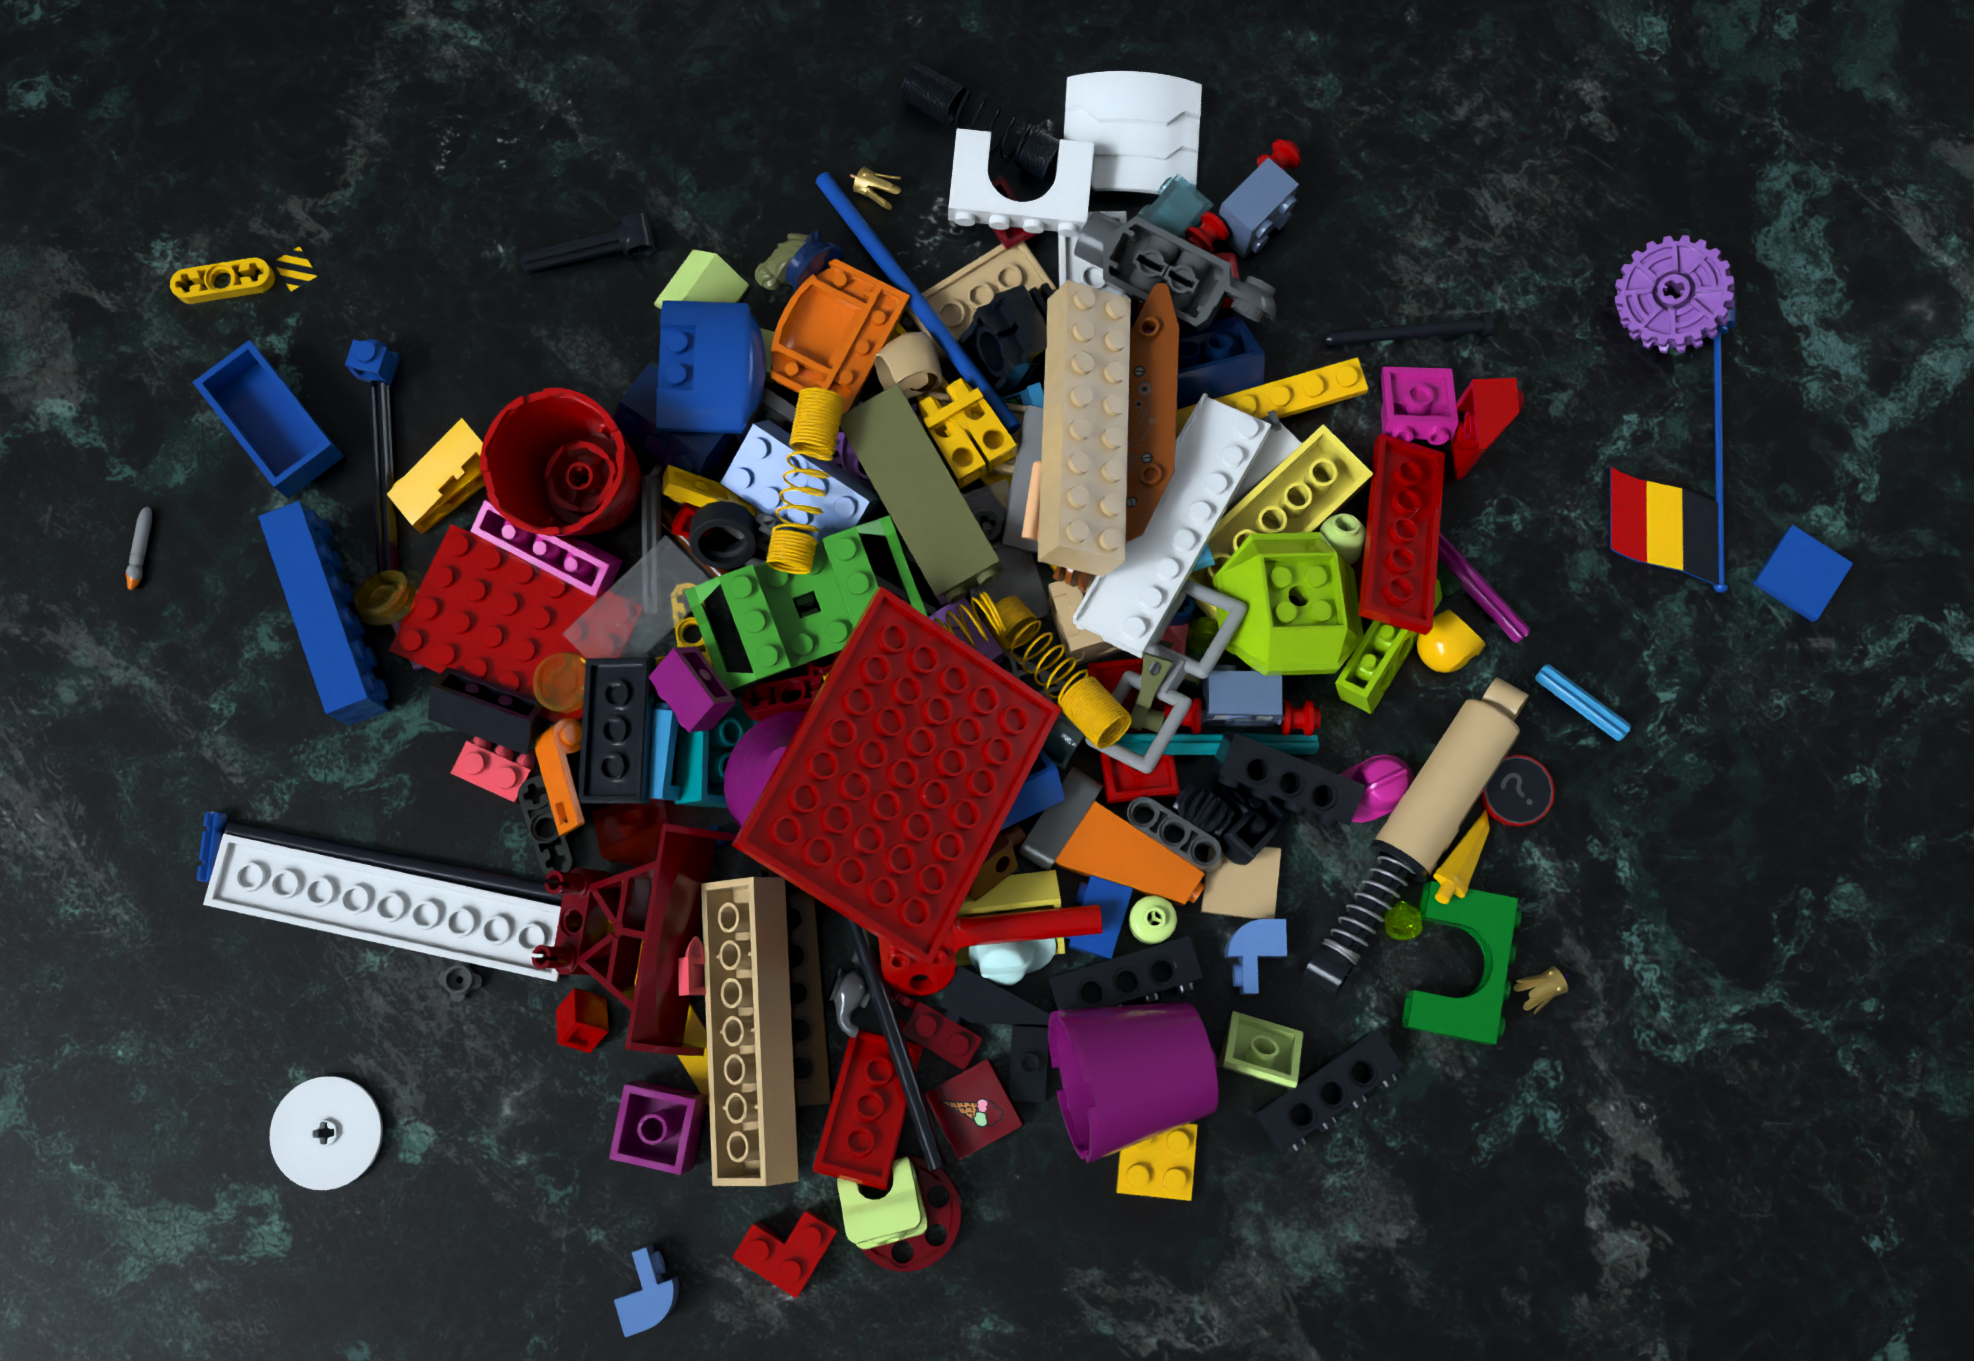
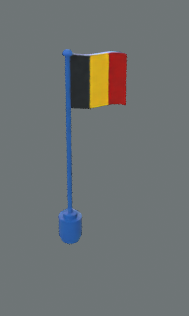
(1668, 523)

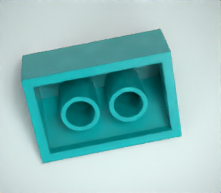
(704, 758)

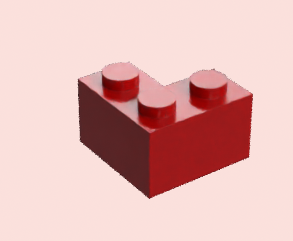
(791, 1260)

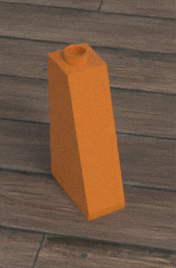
(1124, 855)

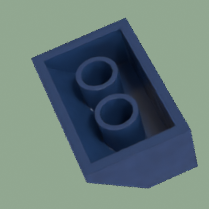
(1218, 361)
(685, 450)

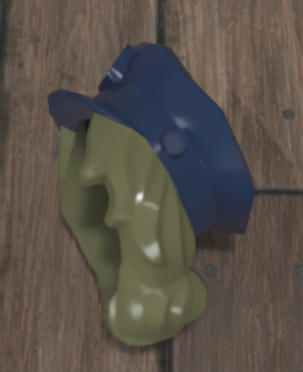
(797, 261)

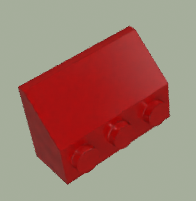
(1483, 416)

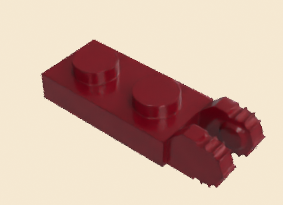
(937, 1032)

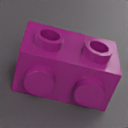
(692, 689)

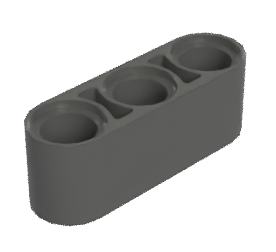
(1061, 820)
(1164, 821)

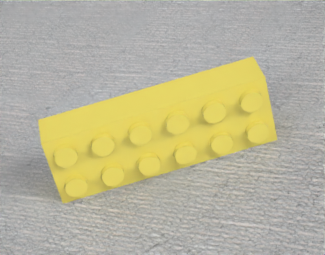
(1291, 499)

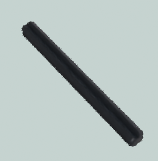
(382, 476)

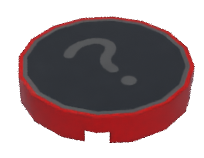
(1519, 791)

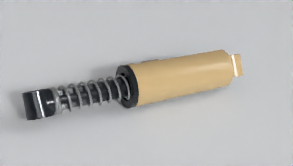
(1424, 822)

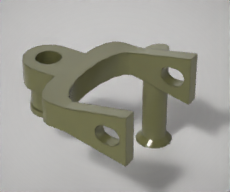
(1141, 713)

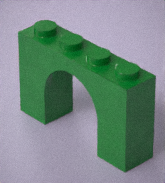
(1476, 1016)

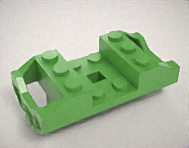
(766, 610)

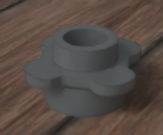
(449, 980)

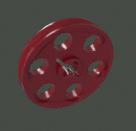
(948, 1216)

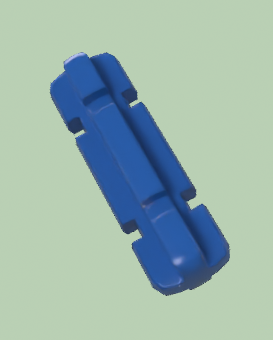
(210, 843)

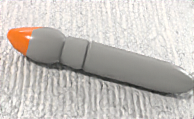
(139, 546)

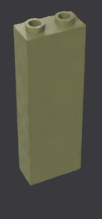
(920, 496)

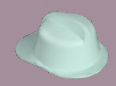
(1009, 962)

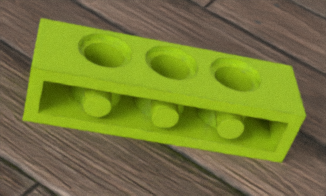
(1376, 662)

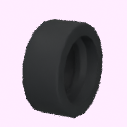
(722, 555)

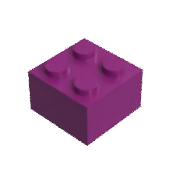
(658, 1127)

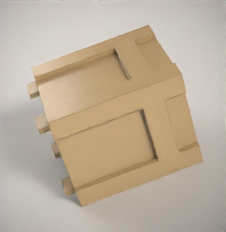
(1079, 644)

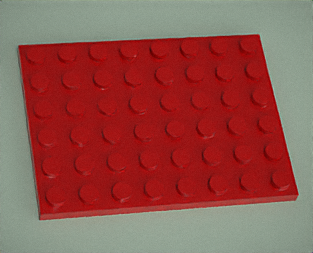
(899, 777)

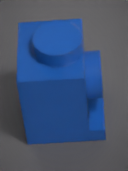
(372, 361)

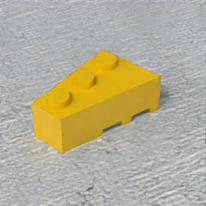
(440, 478)

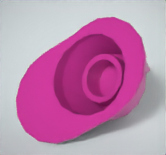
(1386, 782)

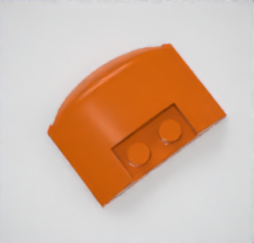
(835, 331)

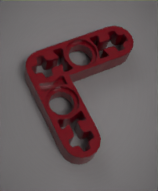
(780, 689)

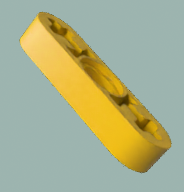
(208, 273)

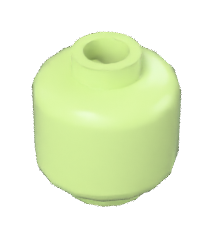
(1345, 535)
(1142, 928)

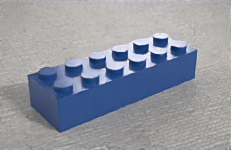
(324, 613)

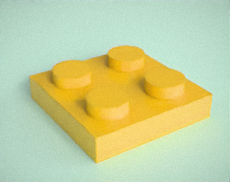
(1160, 1165)

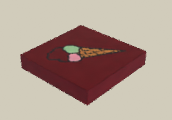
(974, 1109)

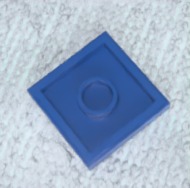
(1802, 573)

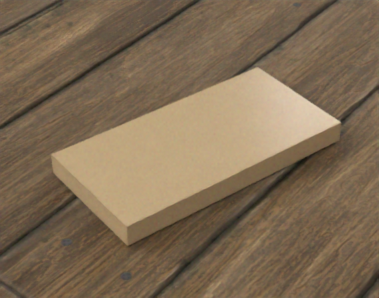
(976, 285)

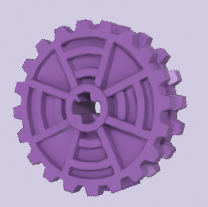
(1694, 274)

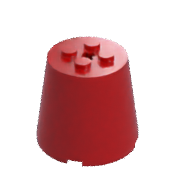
(541, 454)

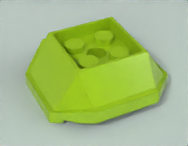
(1275, 632)

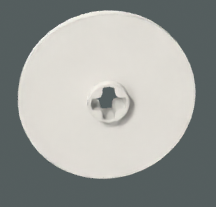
(347, 1154)

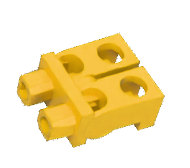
(963, 420)

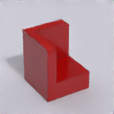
(582, 1020)

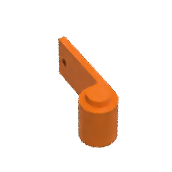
(552, 751)

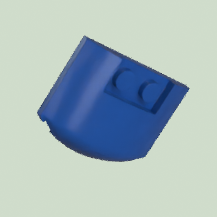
(708, 367)

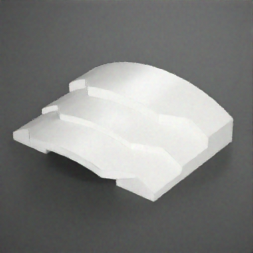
(1139, 127)

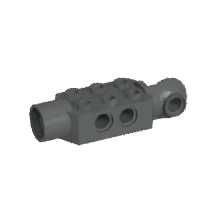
(1142, 255)

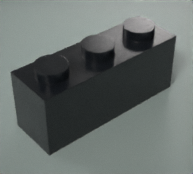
(486, 710)

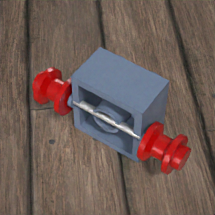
(1254, 207)
(1246, 701)

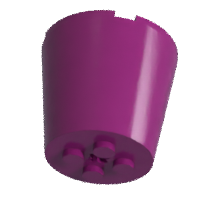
(1130, 1073)

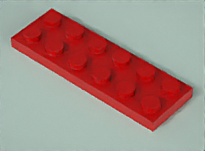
(1402, 535)

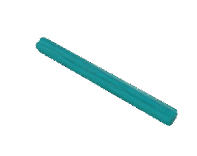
(1209, 742)

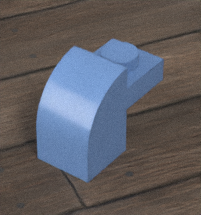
(1252, 941)
(655, 1300)

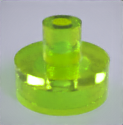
(1202, 634)
(1403, 921)

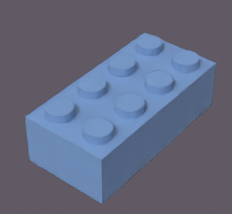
(759, 480)

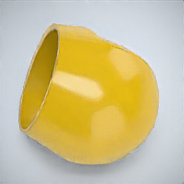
(1448, 643)

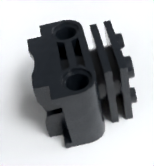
(1010, 338)

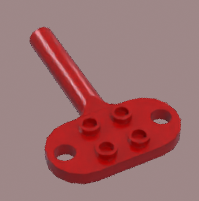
(984, 930)

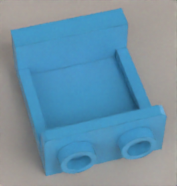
(662, 754)

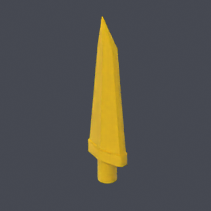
(1459, 866)

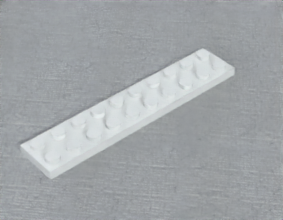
(382, 905)

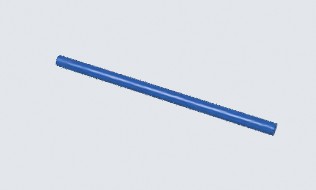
(916, 302)

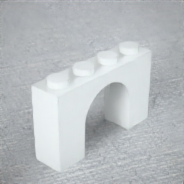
(977, 201)

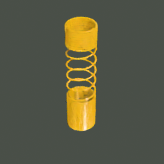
(813, 435)
(1086, 701)

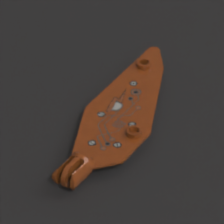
(1150, 417)

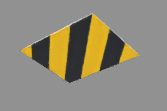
(295, 268)

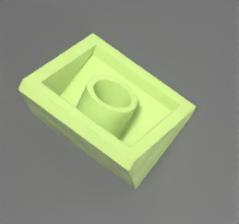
(704, 279)
(1262, 1050)

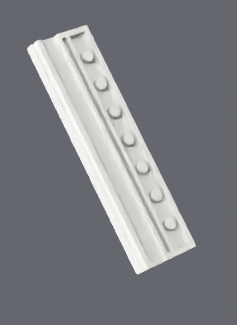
(1209, 467)

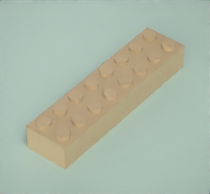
(1085, 430)
(749, 1032)

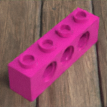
(559, 555)

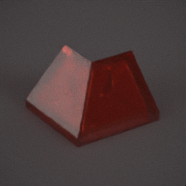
(630, 831)

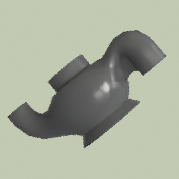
(849, 992)

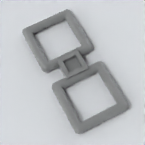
(1176, 673)

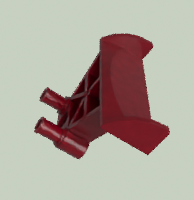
(672, 921)

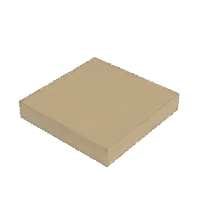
(1243, 889)

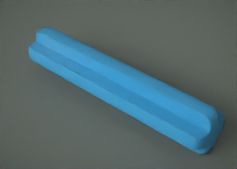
(1583, 702)

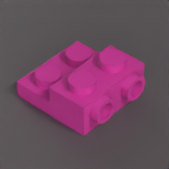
(1419, 404)

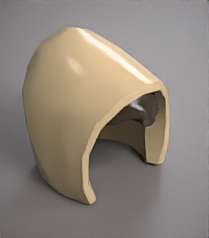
(910, 363)

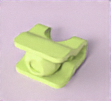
(885, 1219)

